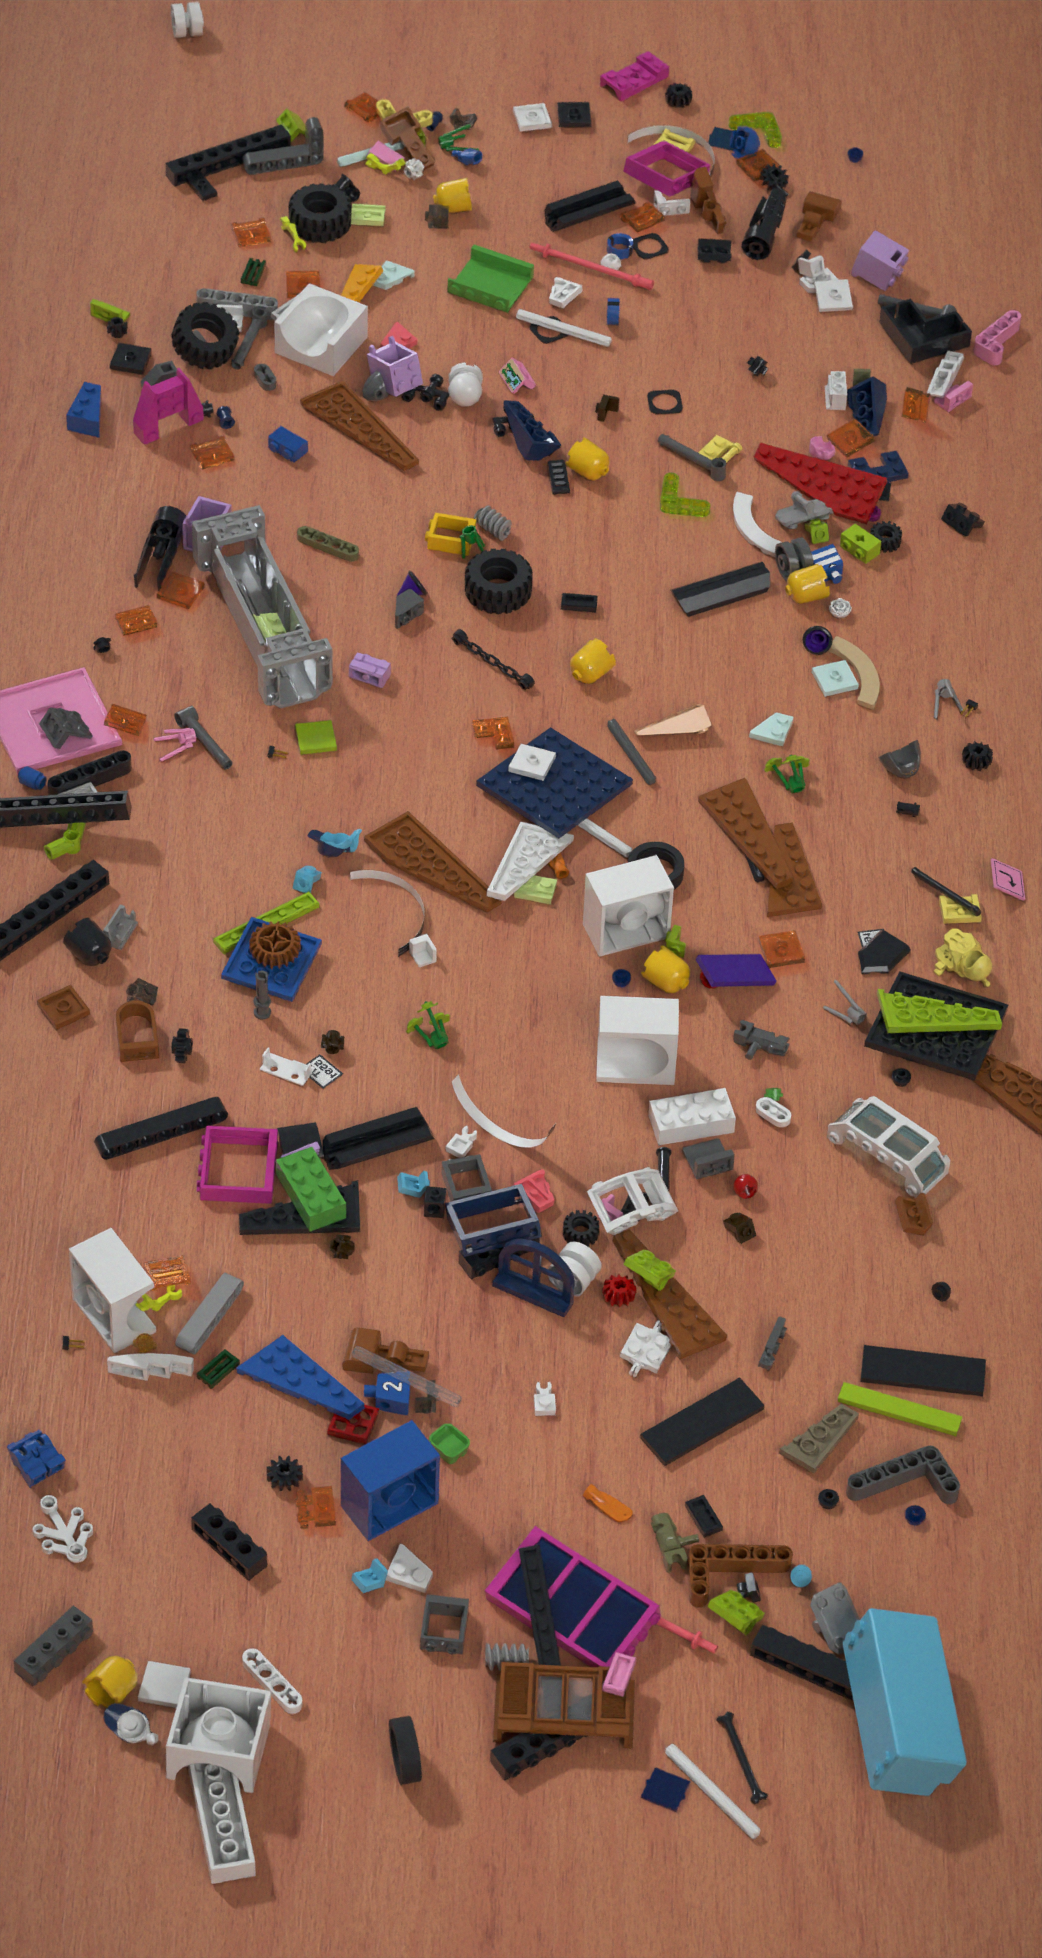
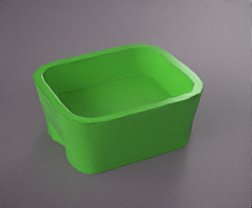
(449, 1443)

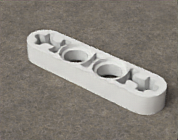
(269, 1682)

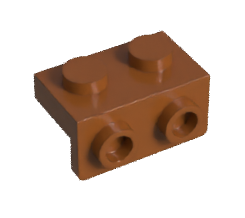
(914, 1214)

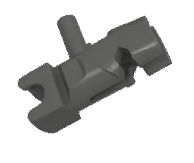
(760, 1040)

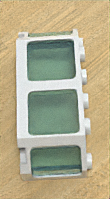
(894, 1142)

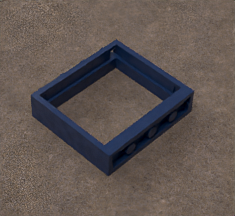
(496, 1236)

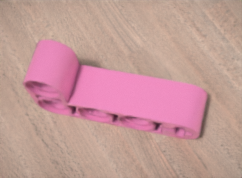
(989, 342)

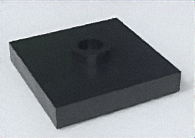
(574, 114)
(130, 358)

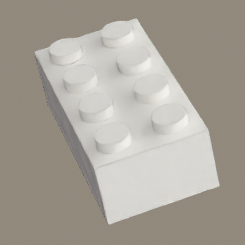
(691, 1116)

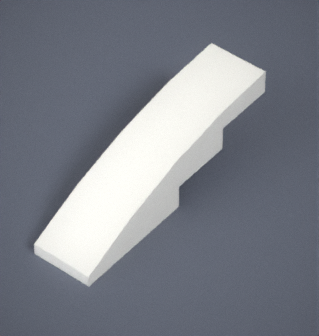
(945, 374)
(146, 1364)

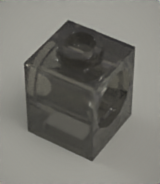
(437, 216)

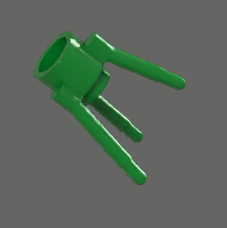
(446, 140)
(471, 536)

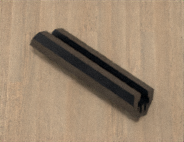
(586, 205)
(723, 589)
(375, 1138)

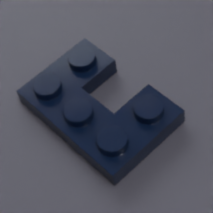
(893, 466)

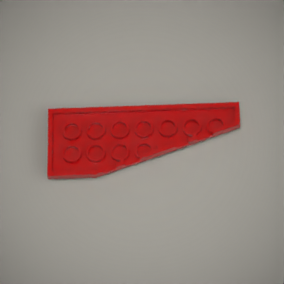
(843, 489)

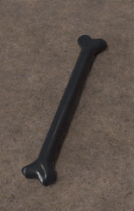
(944, 890)
(757, 1794)

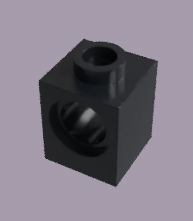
(434, 1202)

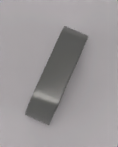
(268, 380)

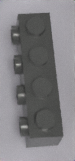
(53, 1646)

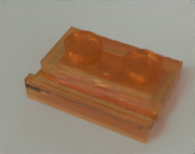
(916, 404)
(136, 620)
(125, 719)

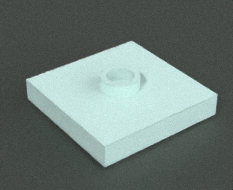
(835, 678)

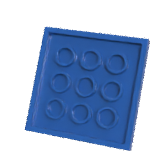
(281, 982)

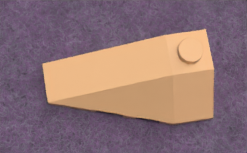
(688, 720)

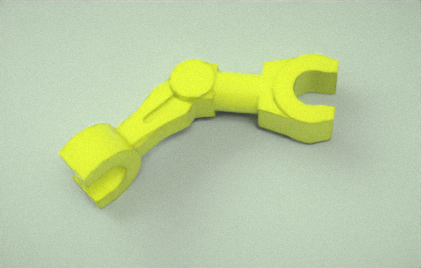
(373, 162)
(291, 227)
(157, 1304)

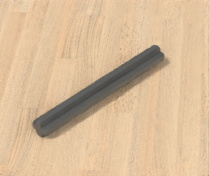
(631, 751)

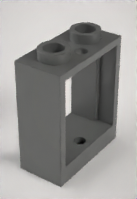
(461, 1165)
(438, 1605)

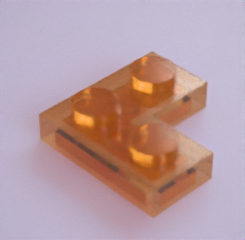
(498, 728)

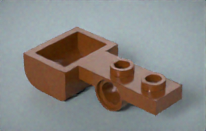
(404, 127)
(704, 198)
(817, 210)
(396, 1353)

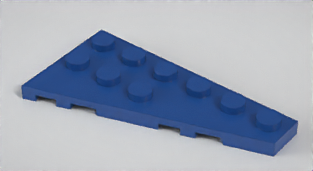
(298, 1375)

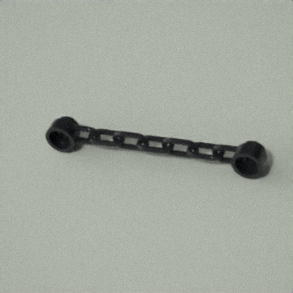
(525, 681)

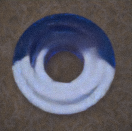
(855, 154)
(621, 977)
(915, 1519)

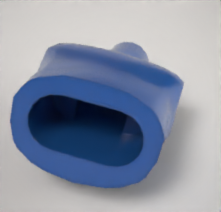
(468, 156)

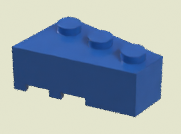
(86, 411)

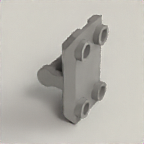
(802, 511)
(834, 1615)

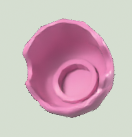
(821, 449)

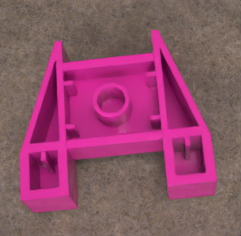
(163, 400)

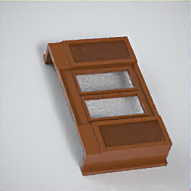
(561, 1702)

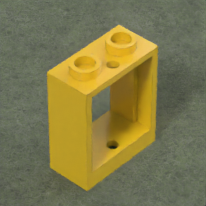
(446, 543)

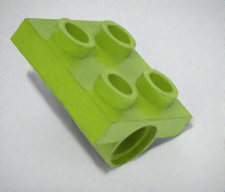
(651, 1268)
(736, 1610)

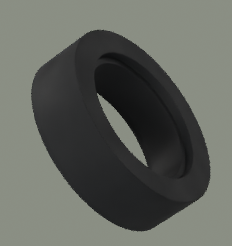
(665, 852)
(405, 1750)

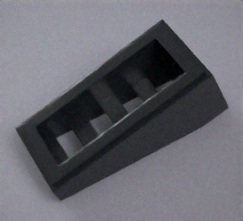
(558, 476)

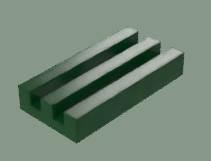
(257, 263)
(220, 1371)

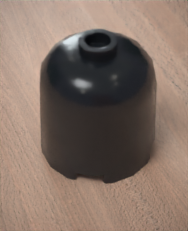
(88, 943)

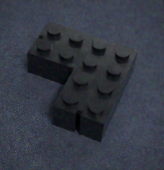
(923, 337)

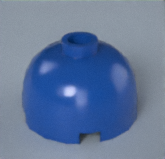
(744, 141)

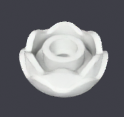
(611, 261)
(840, 608)

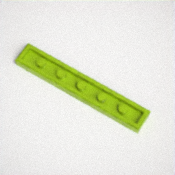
(284, 913)
(899, 1409)

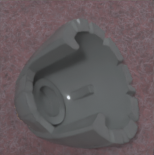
(903, 762)

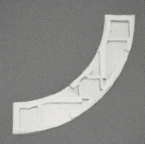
(748, 527)

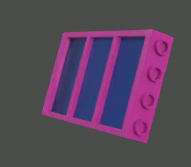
(589, 1606)

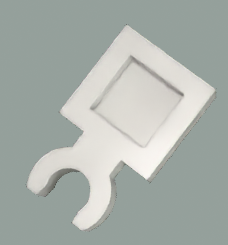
(461, 1145)
(544, 1401)

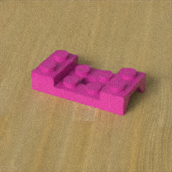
(637, 76)

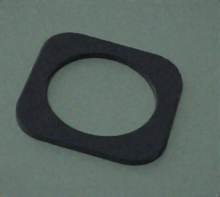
(664, 248)
(533, 327)
(652, 394)

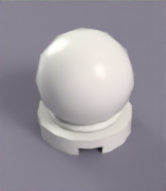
(465, 384)

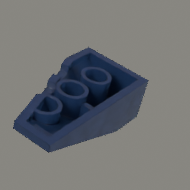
(868, 403)
(529, 434)

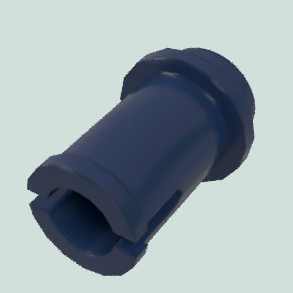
(437, 118)

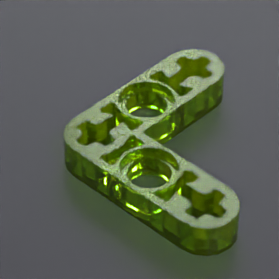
(760, 122)
(673, 500)

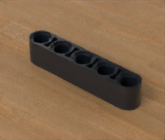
(96, 772)

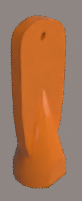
(559, 867)
(607, 1504)

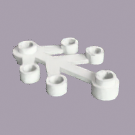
(63, 1533)

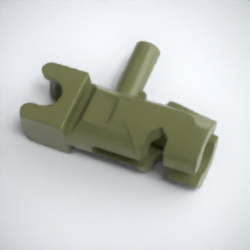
(670, 1542)

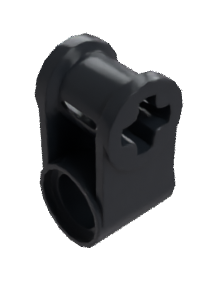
(348, 187)

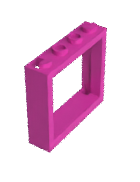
(637, 167)
(242, 1136)

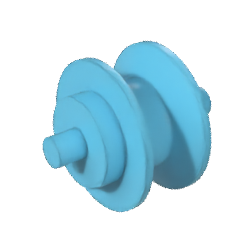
(801, 1575)

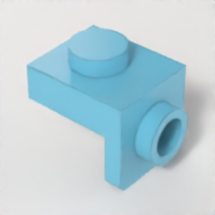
(305, 878)
(413, 1185)
(371, 1578)

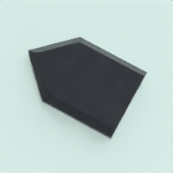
(882, 953)

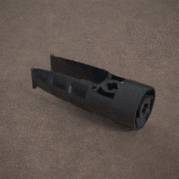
(767, 217)
(169, 532)

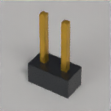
(971, 704)
(272, 749)
(65, 1343)

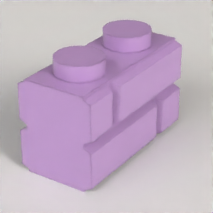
(370, 670)

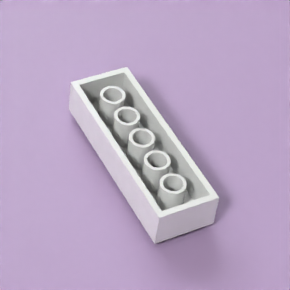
(222, 1822)

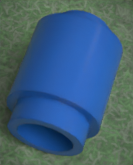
(32, 778)

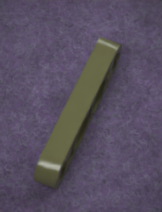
(346, 550)

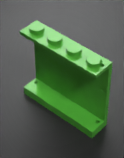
(492, 279)

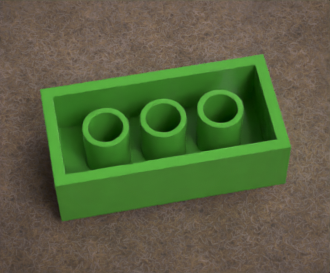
(311, 1189)

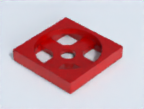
(348, 1434)

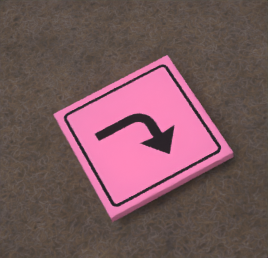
(1007, 879)

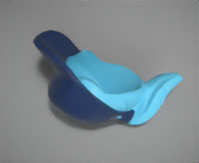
(335, 844)

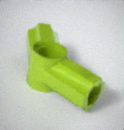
(69, 843)

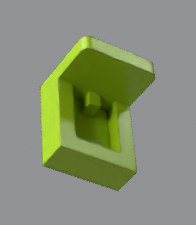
(818, 530)
(674, 943)

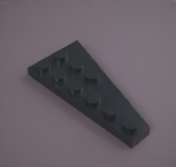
(287, 1220)

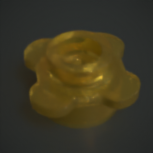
(144, 1339)

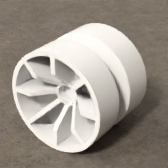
(191, 19)
(583, 1264)

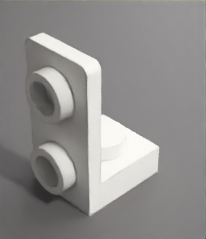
(671, 207)

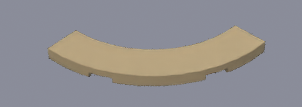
(863, 667)

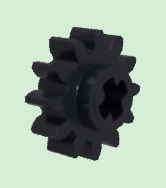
(773, 176)
(182, 1045)
(284, 1473)

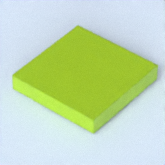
(315, 737)

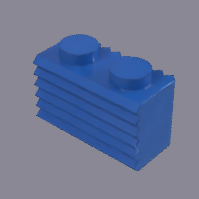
(287, 444)

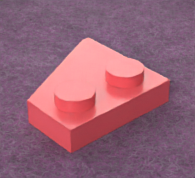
(401, 336)
(537, 1190)

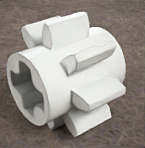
(413, 169)

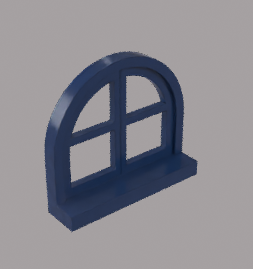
(531, 1289)

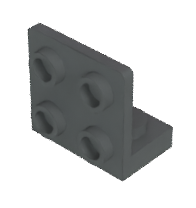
(61, 723)
(709, 1158)

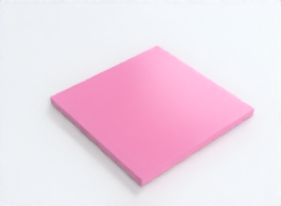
(26, 705)

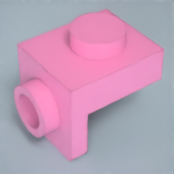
(613, 1212)

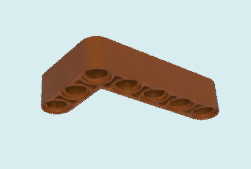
(708, 1561)

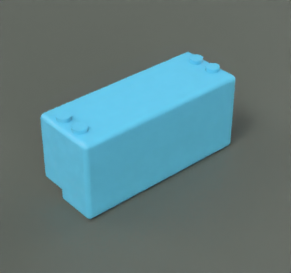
(903, 1702)

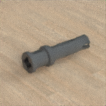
(262, 1000)

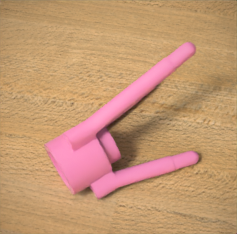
(186, 736)

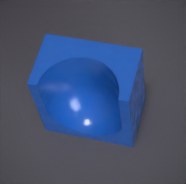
(390, 1480)

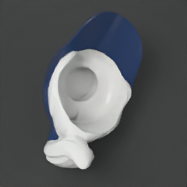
(129, 1724)

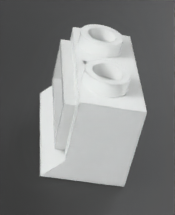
(836, 391)

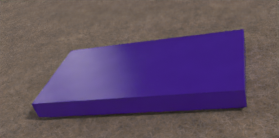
(736, 970)

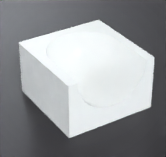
(321, 329)
(627, 905)
(637, 1040)
(106, 1288)
(219, 1727)

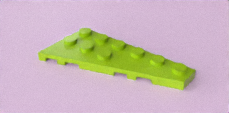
(932, 1015)

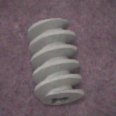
(493, 522)
(496, 1656)

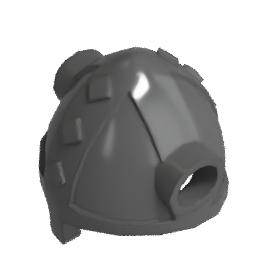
(374, 388)

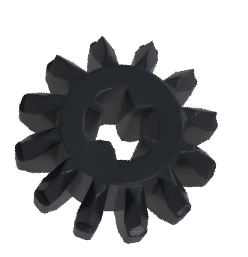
(678, 95)
(977, 756)

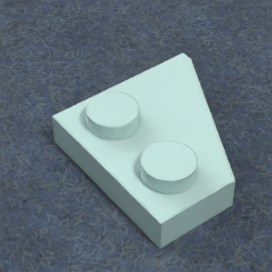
(392, 275)
(773, 730)

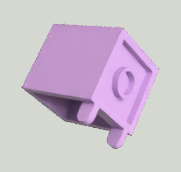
(880, 261)
(397, 367)
(201, 509)

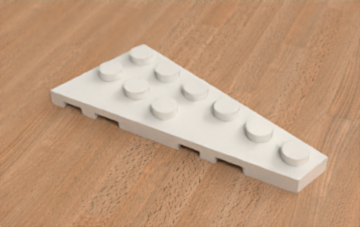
(526, 855)

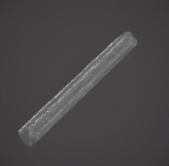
(406, 1376)

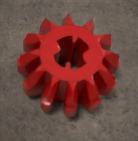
(619, 1290)

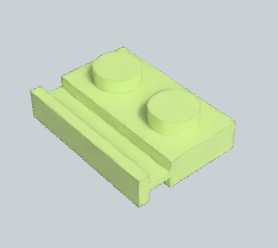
(368, 214)
(269, 625)
(537, 889)

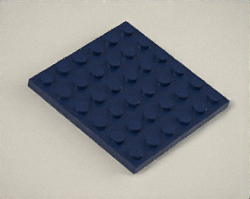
(570, 792)

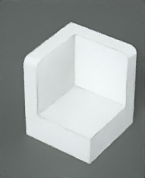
(811, 267)
(422, 950)

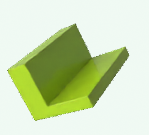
(292, 123)
(106, 312)

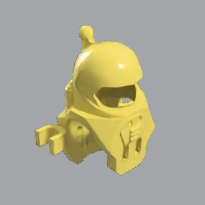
(964, 956)

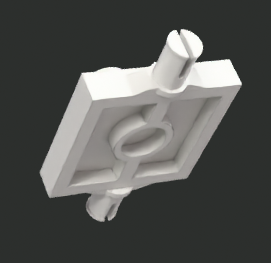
(646, 1348)

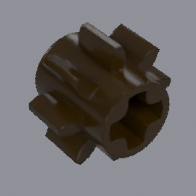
(332, 1042)
(342, 1246)

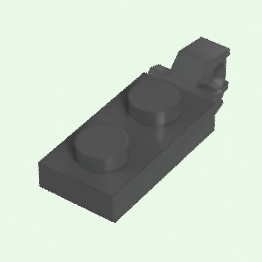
(772, 1346)

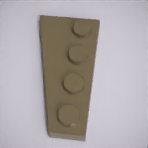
(819, 1441)

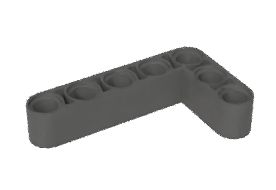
(289, 157)
(910, 1466)

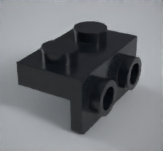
(714, 250)
(961, 518)

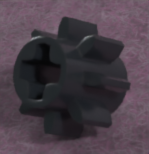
(117, 327)
(757, 365)

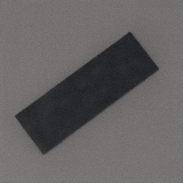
(923, 1370)
(702, 1421)

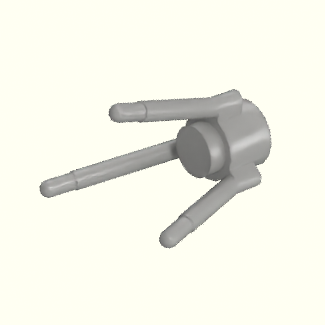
(945, 690)
(855, 1013)

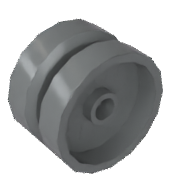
(792, 556)

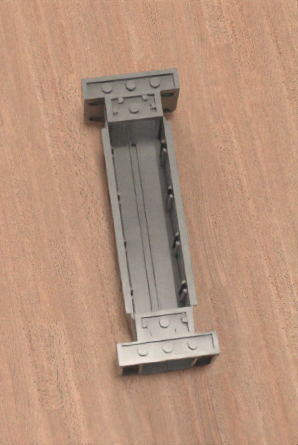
(288, 664)

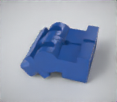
(36, 1457)

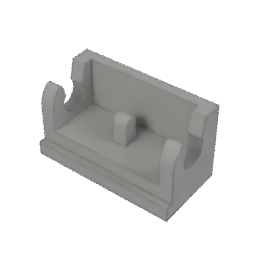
(120, 927)

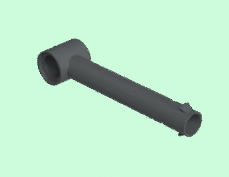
(925, 310)
(259, 321)
(716, 466)
(189, 717)

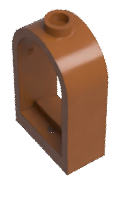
(137, 1050)

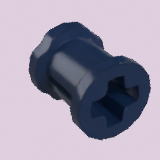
(226, 420)

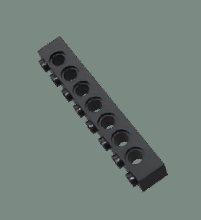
(225, 155)
(65, 809)
(51, 906)

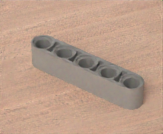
(248, 301)
(209, 1313)

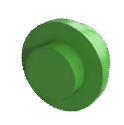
(773, 1093)

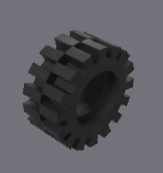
(889, 530)
(581, 1219)

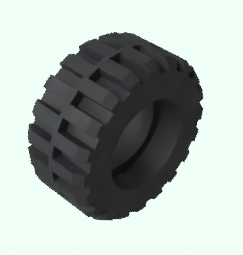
(324, 199)
(209, 318)
(494, 596)

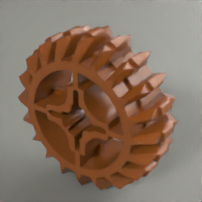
(285, 940)

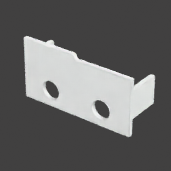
(286, 1068)

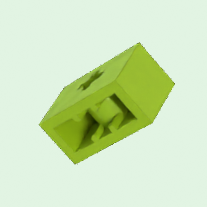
(860, 543)

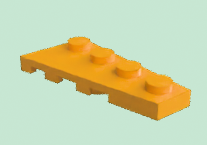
(361, 281)

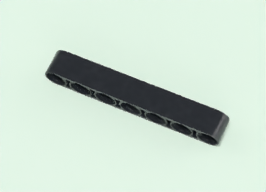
(160, 1128)

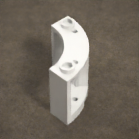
(661, 1200)

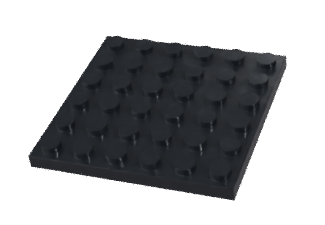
(948, 1051)

